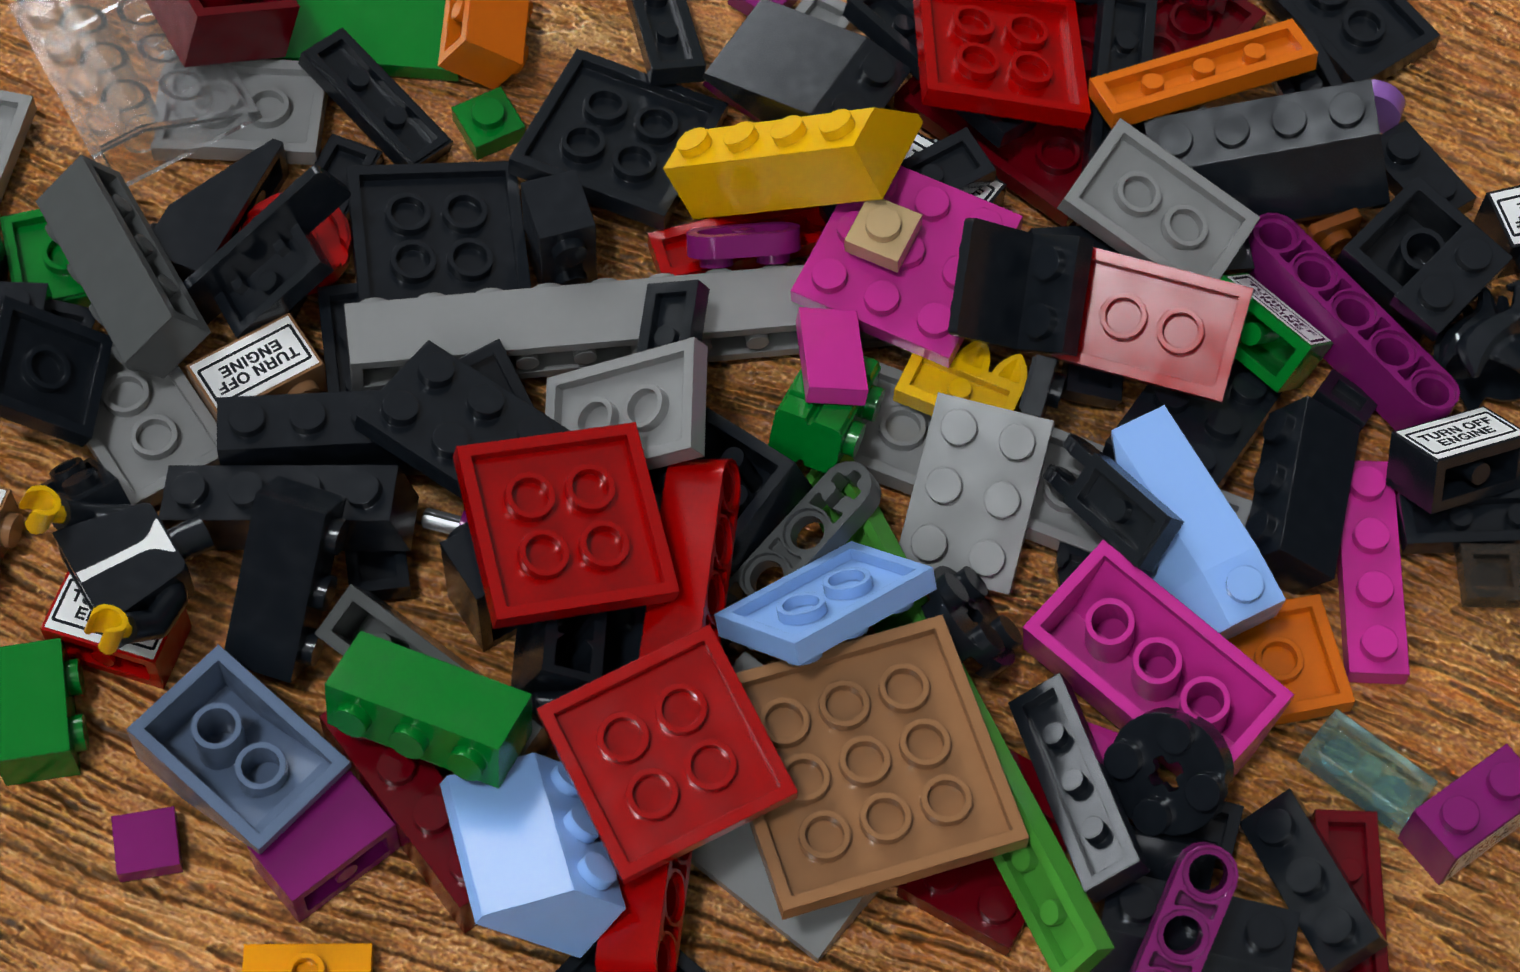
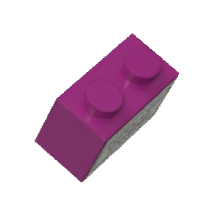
(1466, 816)

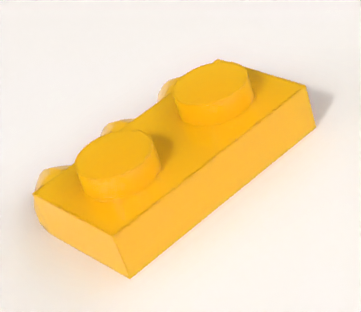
(965, 378)

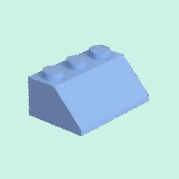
(533, 857)

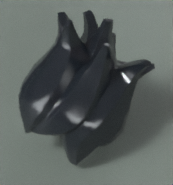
(1484, 350)

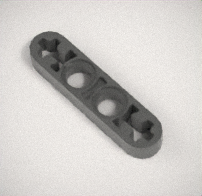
(781, 546)

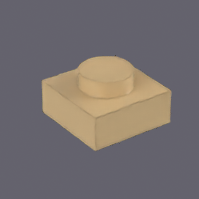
(883, 233)

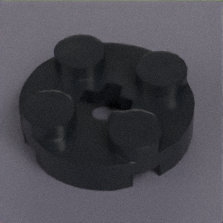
(973, 621)
(1178, 737)

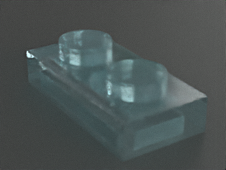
(1367, 770)

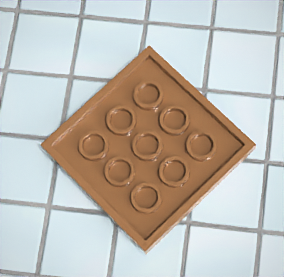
(884, 769)

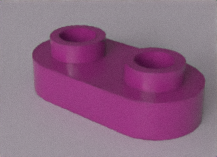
(766, 241)

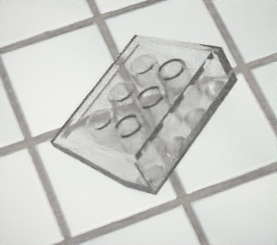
(128, 85)

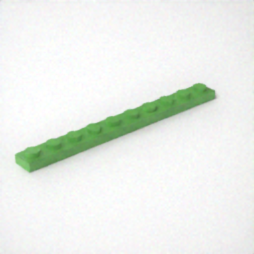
(1035, 875)

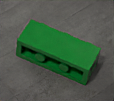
(428, 709)

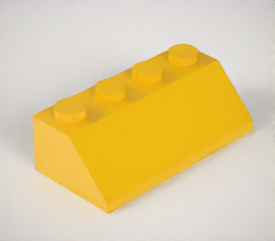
(791, 161)

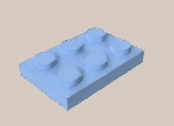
(825, 603)

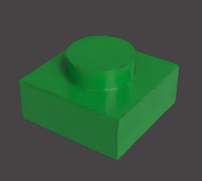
(488, 123)

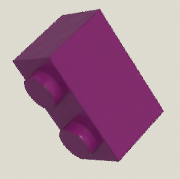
(327, 848)

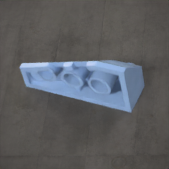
(1212, 557)

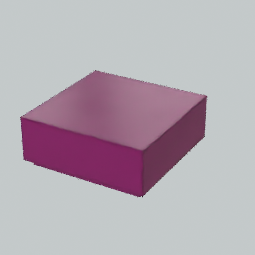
(147, 844)

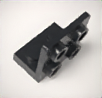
(1020, 288)

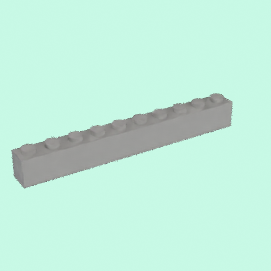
(571, 325)

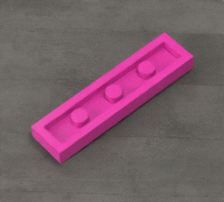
(1372, 581)

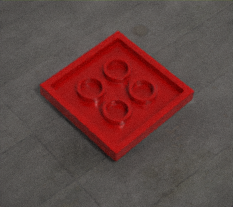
(1003, 59)
(565, 524)
(667, 753)

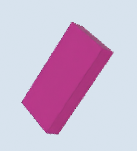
(831, 356)

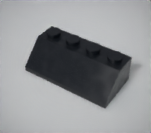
(1286, 152)

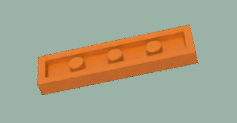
(1203, 73)

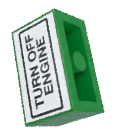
(1277, 340)

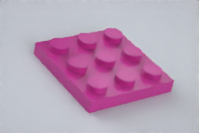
(908, 305)

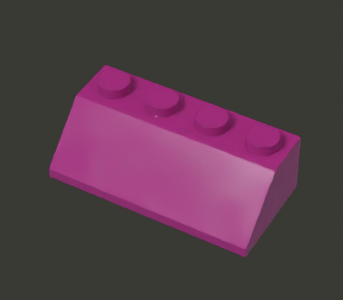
(1141, 650)

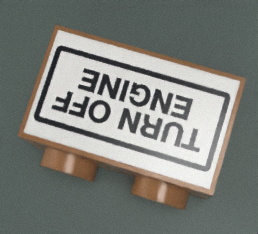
(262, 362)

